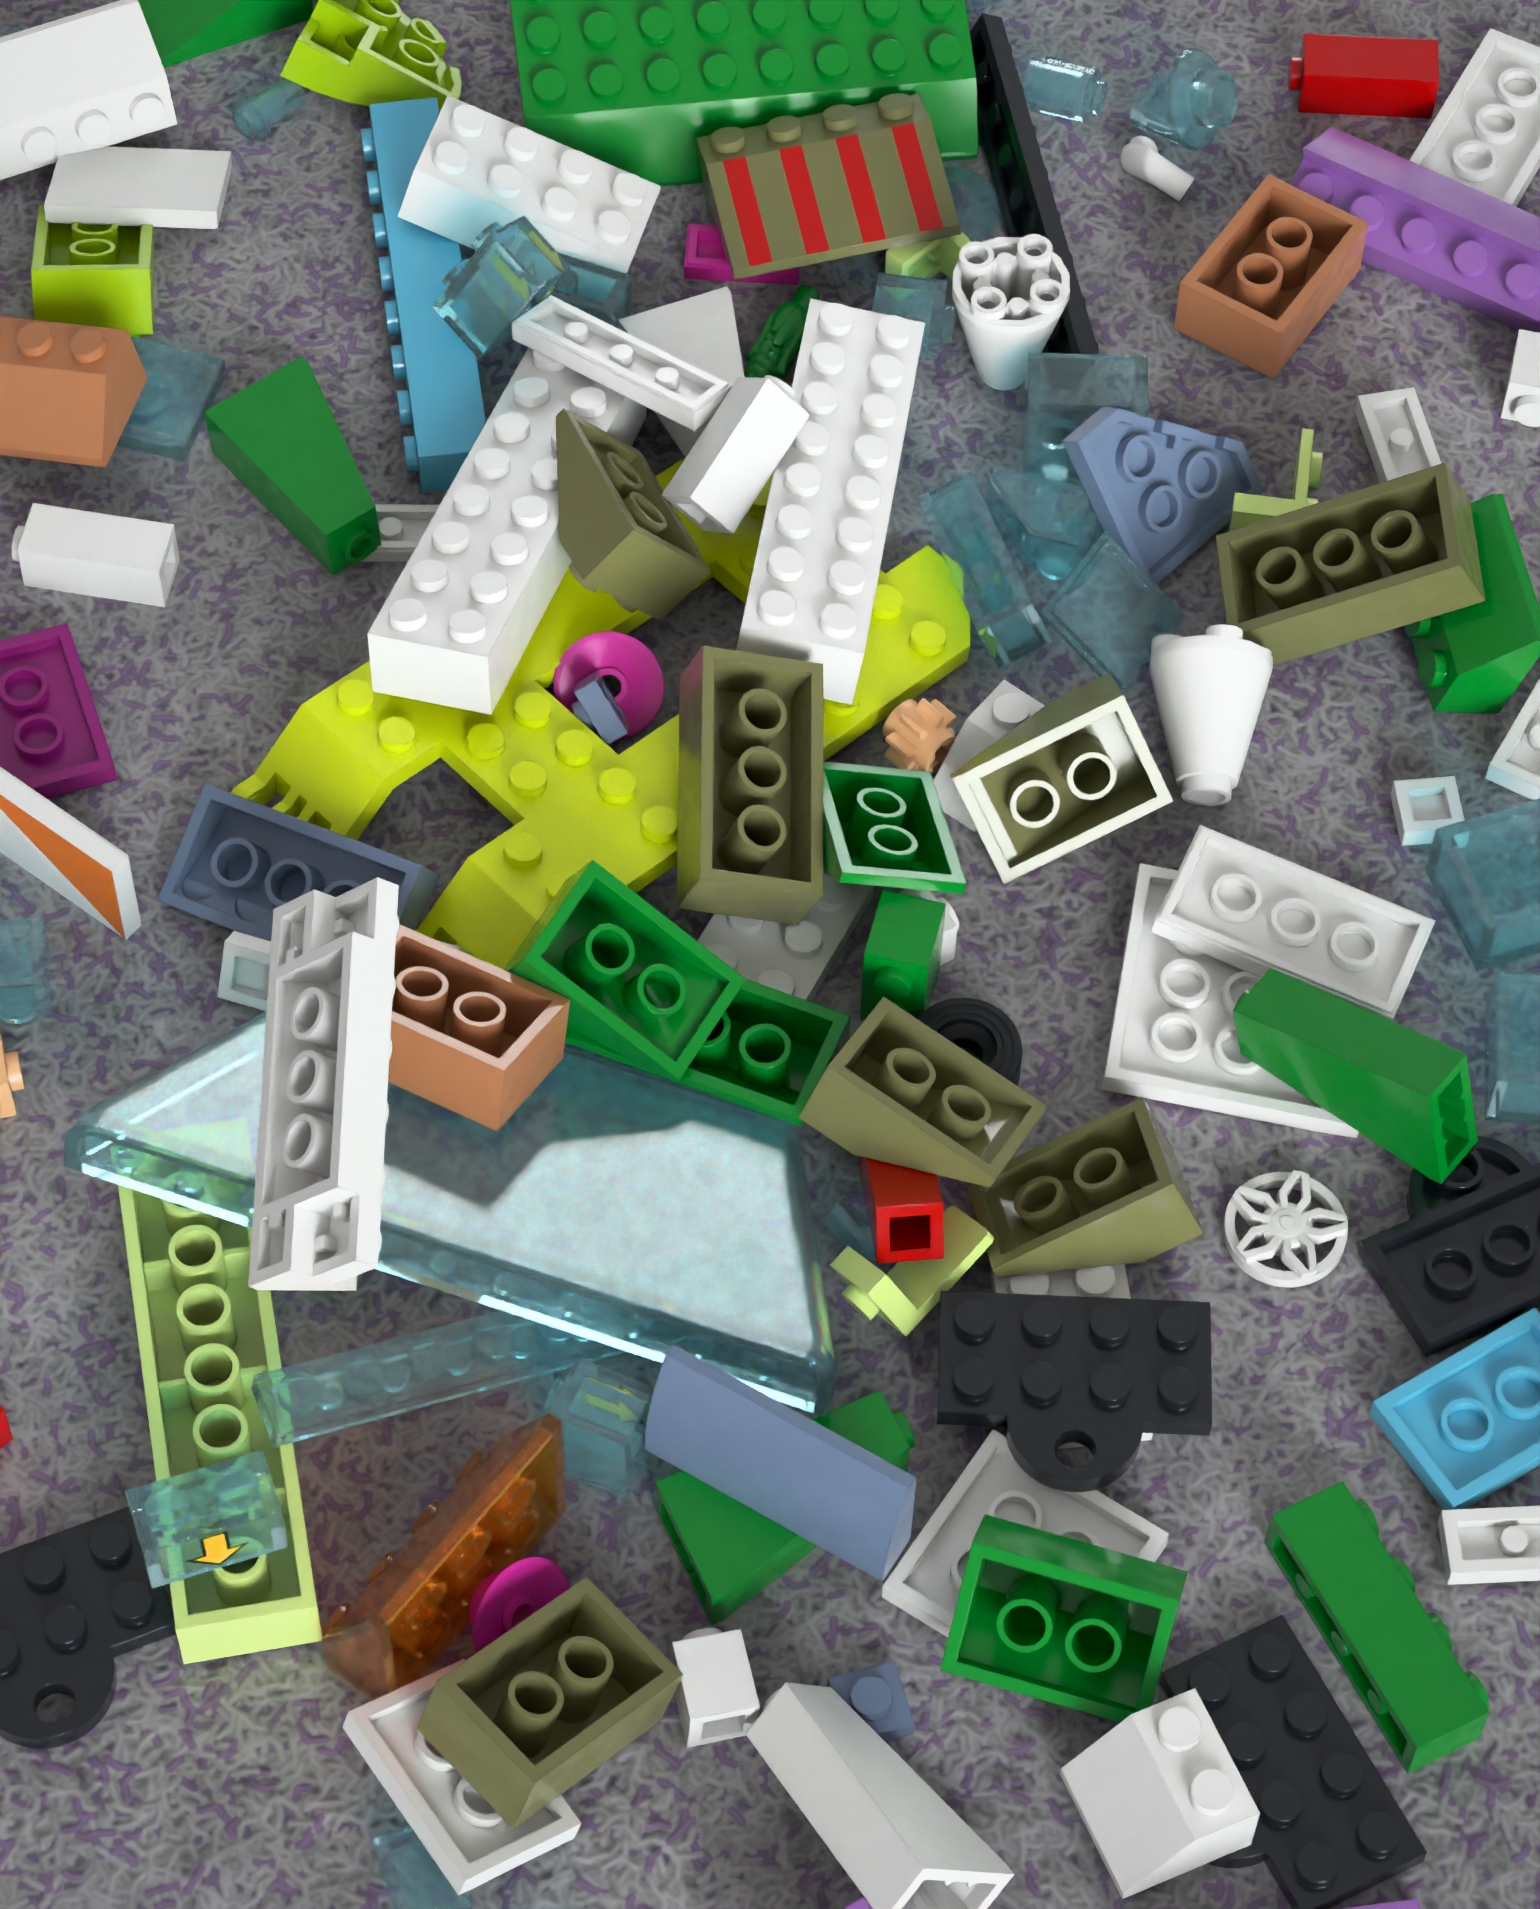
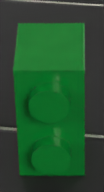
(903, 953)

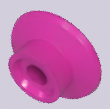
(627, 660)
(513, 1596)

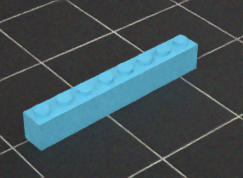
(438, 367)

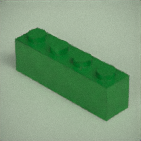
(1377, 1626)

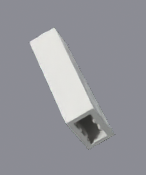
(698, 332)
(872, 1807)

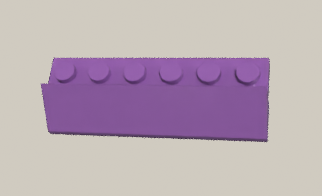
(1431, 227)

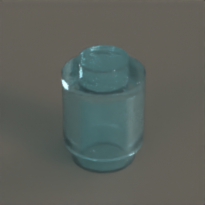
(1064, 88)

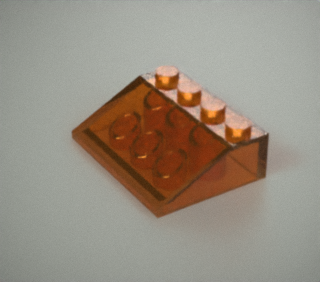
(424, 1592)

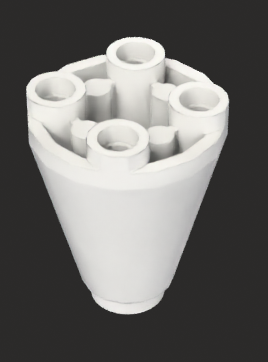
(1008, 303)
(1209, 706)

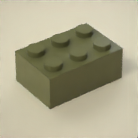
(549, 1702)

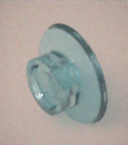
(1198, 98)

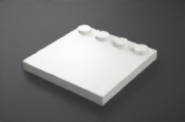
(1178, 1031)

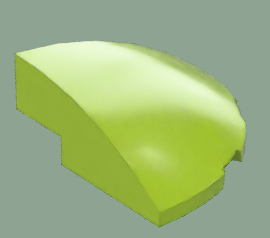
(371, 55)

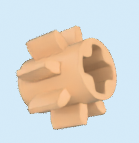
(919, 735)

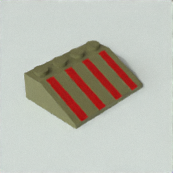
(826, 185)

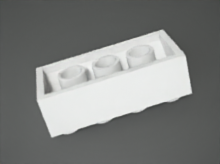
(79, 86)

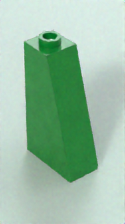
(297, 464)
(1362, 1069)
(739, 1552)

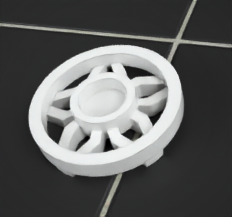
(1285, 1228)

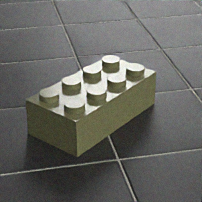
(1352, 565)
(750, 786)

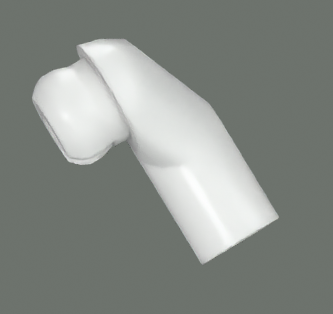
(1142, 161)

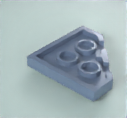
(1158, 484)

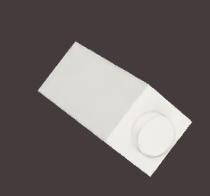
(736, 453)
(97, 554)

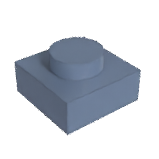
(599, 708)
(877, 1698)

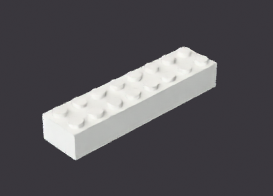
(833, 494)
(491, 547)

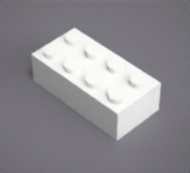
(495, 171)

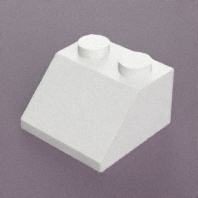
(1161, 1794)

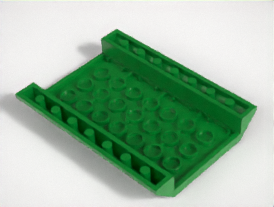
(656, 74)

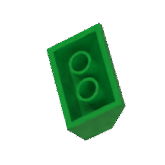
(1483, 651)
(1062, 1620)

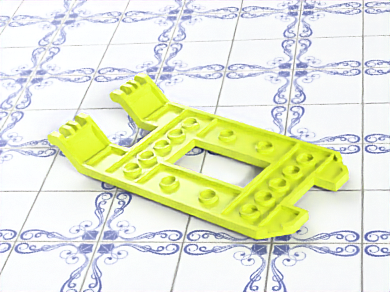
(554, 774)

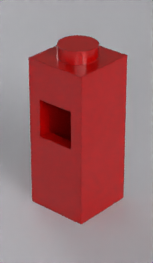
(1365, 76)
(902, 1211)

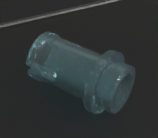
(258, 113)

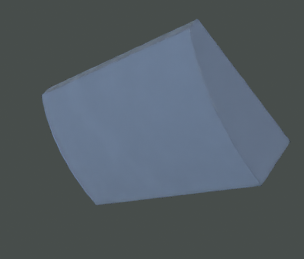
(250, 859)
(780, 1463)

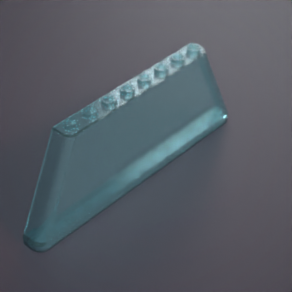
(590, 1210)

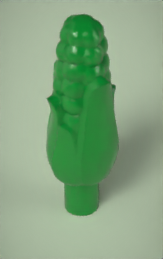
(780, 336)

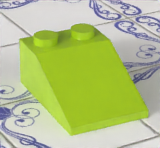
(94, 275)

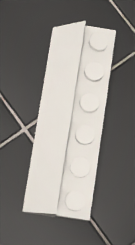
(324, 1090)

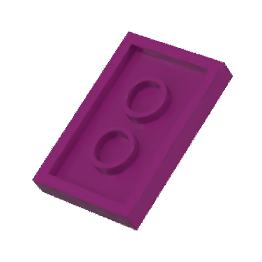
(49, 717)

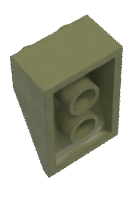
(619, 524)
(1061, 779)
(920, 1101)
(1088, 1199)

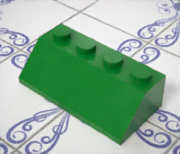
(761, 1052)

